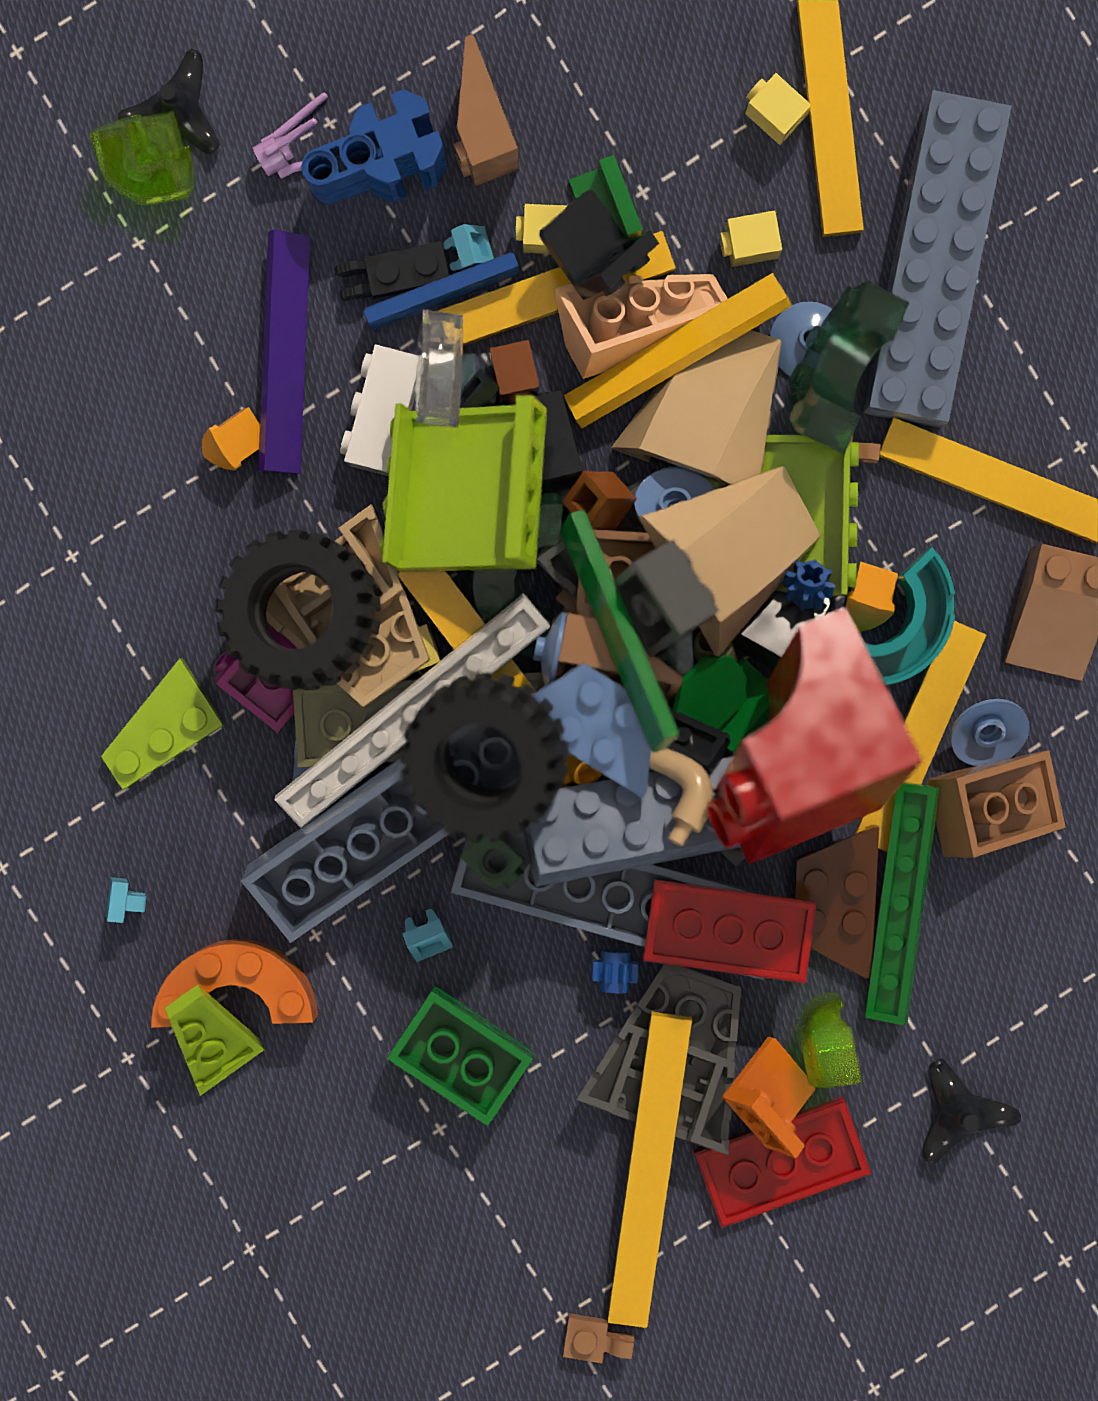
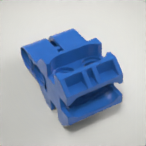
(392, 148)

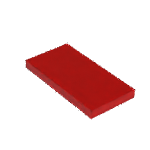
(729, 931)
(762, 1179)

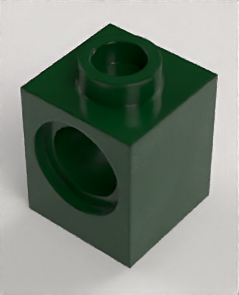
(474, 855)

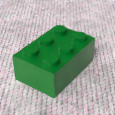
(461, 1055)

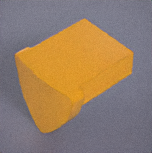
(232, 440)
(872, 598)

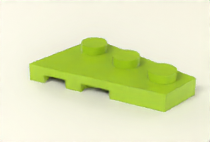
(163, 727)
(210, 1038)

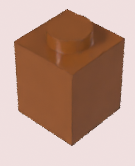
(514, 371)
(601, 497)

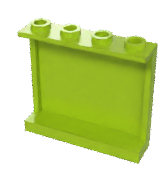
(465, 491)
(827, 491)

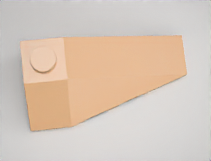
(616, 326)

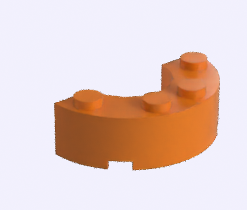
(247, 965)

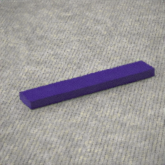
(284, 352)

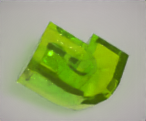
(144, 158)
(827, 1043)

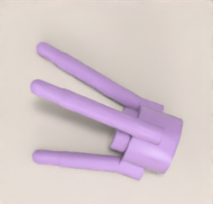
(274, 149)

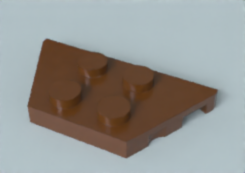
(844, 886)

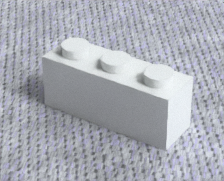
(388, 381)

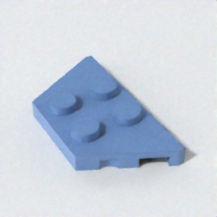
(600, 725)

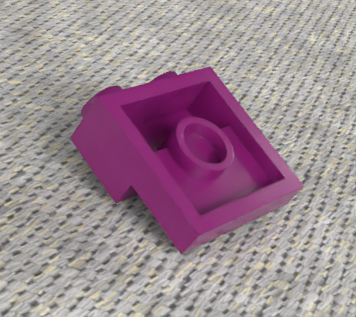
(266, 701)

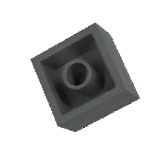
(664, 597)

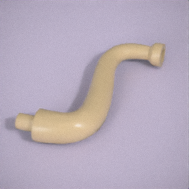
(696, 787)

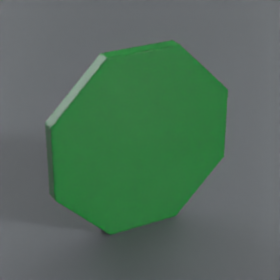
(711, 690)

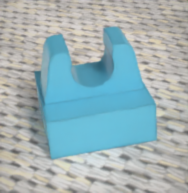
(471, 246)
(122, 900)
(428, 938)

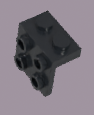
(593, 247)

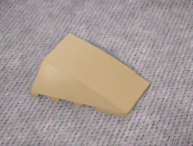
(711, 412)
(738, 544)
(303, 609)

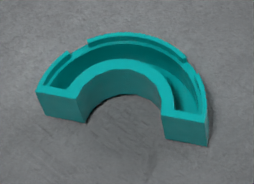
(926, 623)

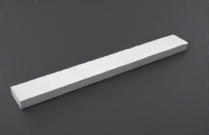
(384, 732)

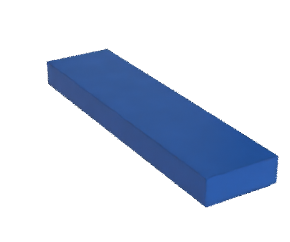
(442, 291)

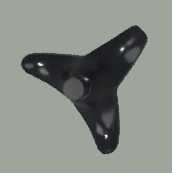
(182, 98)
(960, 1112)

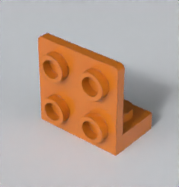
(770, 1096)

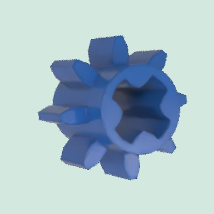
(808, 584)
(614, 971)

